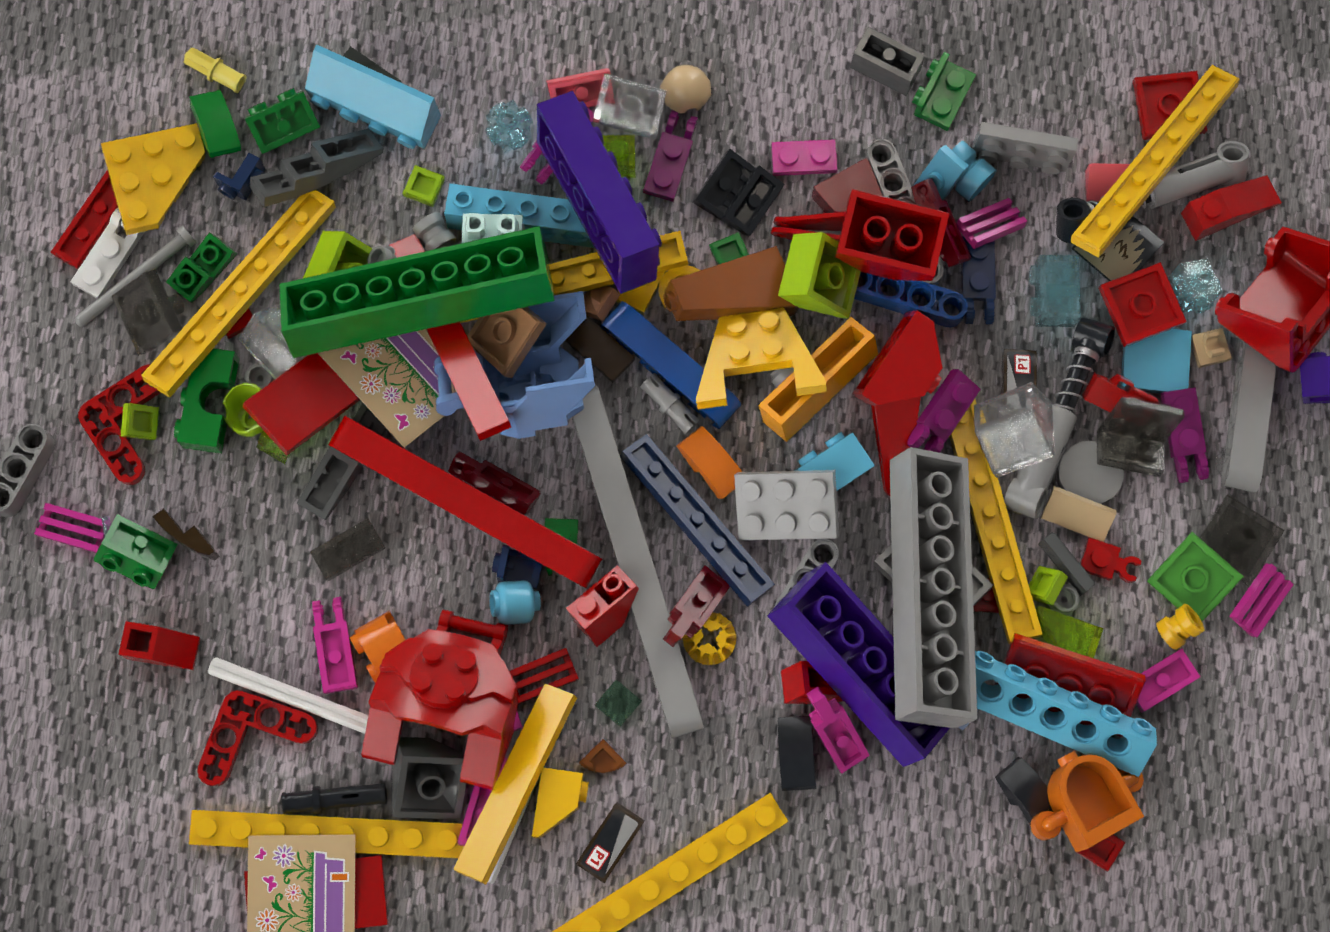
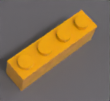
(838, 360)

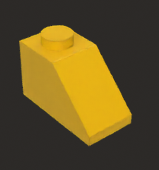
(557, 798)

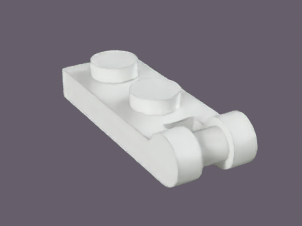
(105, 258)

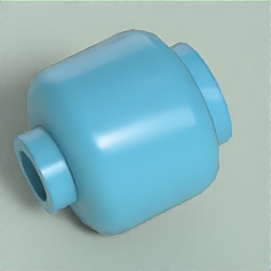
(514, 602)

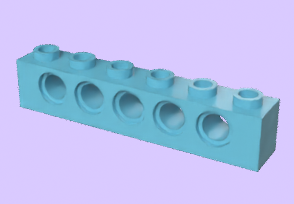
(553, 215)
(1032, 713)

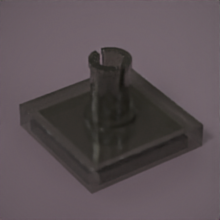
(148, 311)
(1241, 537)

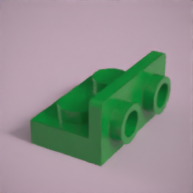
(943, 93)
(281, 121)
(135, 552)

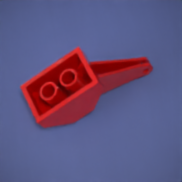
(878, 235)
(897, 381)

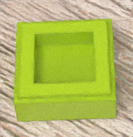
(424, 186)
(139, 421)
(1047, 584)

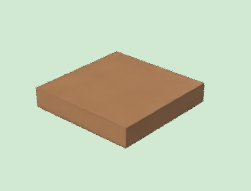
(506, 338)

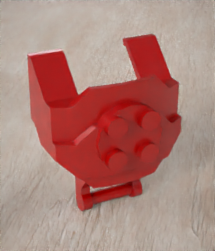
(451, 686)

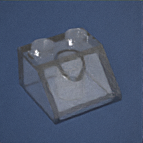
(629, 106)

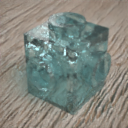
(508, 135)
(1195, 285)

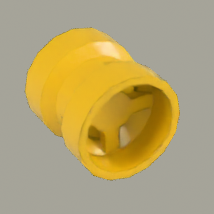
(1180, 626)

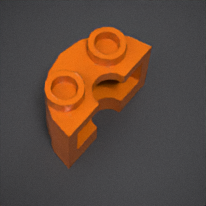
(377, 639)

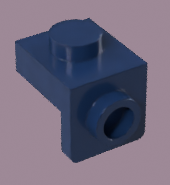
(240, 183)
(516, 566)

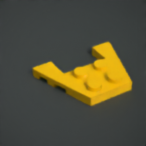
(753, 345)

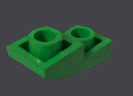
(215, 123)
(202, 268)

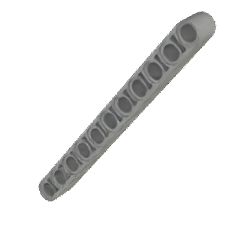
(635, 560)

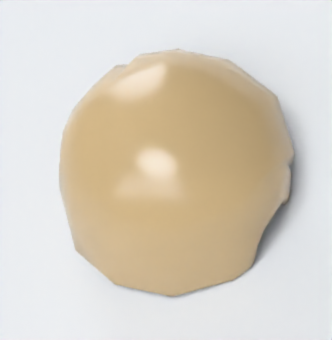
(686, 88)

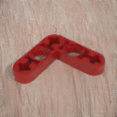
(111, 414)
(240, 724)

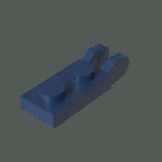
(979, 280)

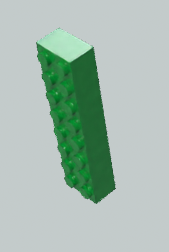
(415, 292)

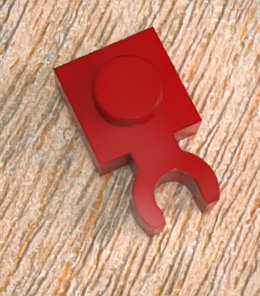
(1103, 560)

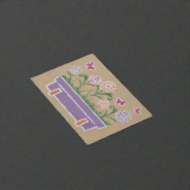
(393, 381)
(301, 883)

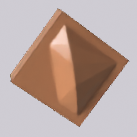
(600, 301)

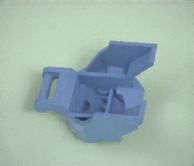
(547, 383)

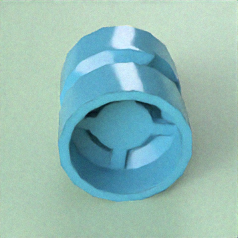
(977, 174)

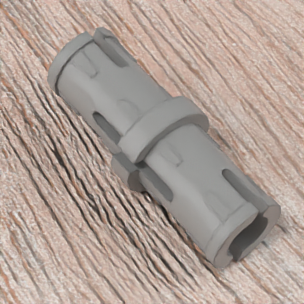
(669, 403)

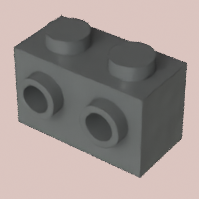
(887, 61)

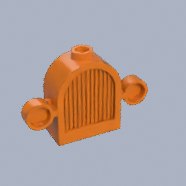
(1088, 801)

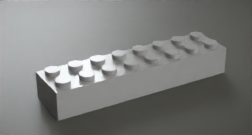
(932, 589)

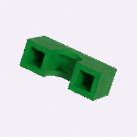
(198, 427)

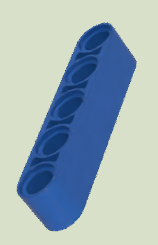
(903, 302)
(665, 359)

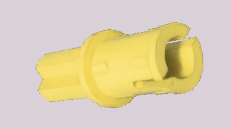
(214, 69)

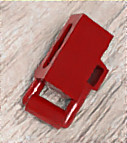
(1107, 392)

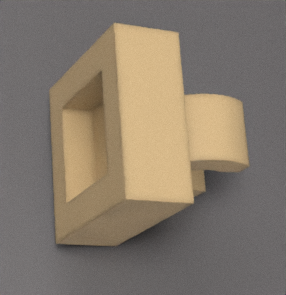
(1210, 348)

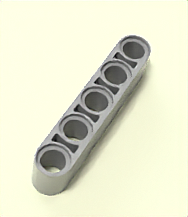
(894, 172)
(1248, 421)

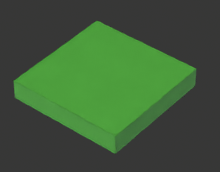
(1195, 576)

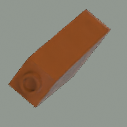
(729, 288)

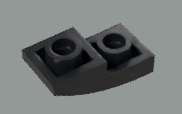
(796, 753)
(1024, 788)

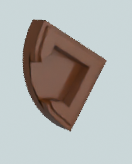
(602, 759)

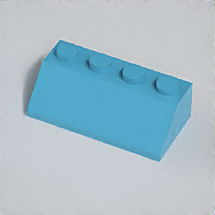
(371, 98)

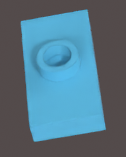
(945, 170)

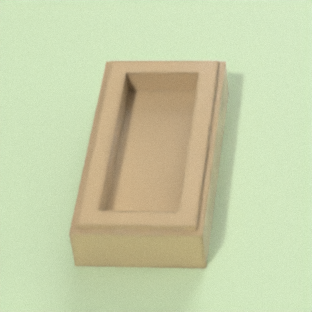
(1078, 514)

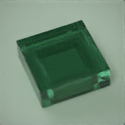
(618, 703)

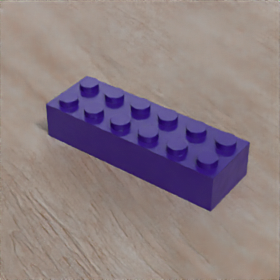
(598, 192)
(853, 657)

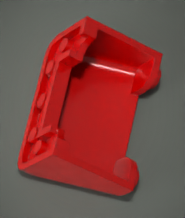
(1287, 303)

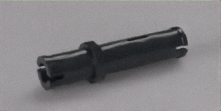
(333, 798)

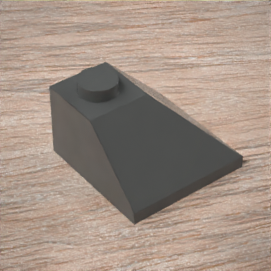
(427, 780)

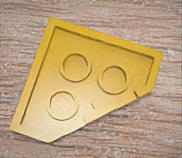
(151, 173)

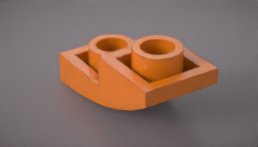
(711, 460)

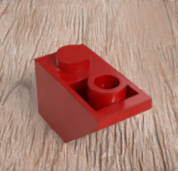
(604, 606)
(158, 646)

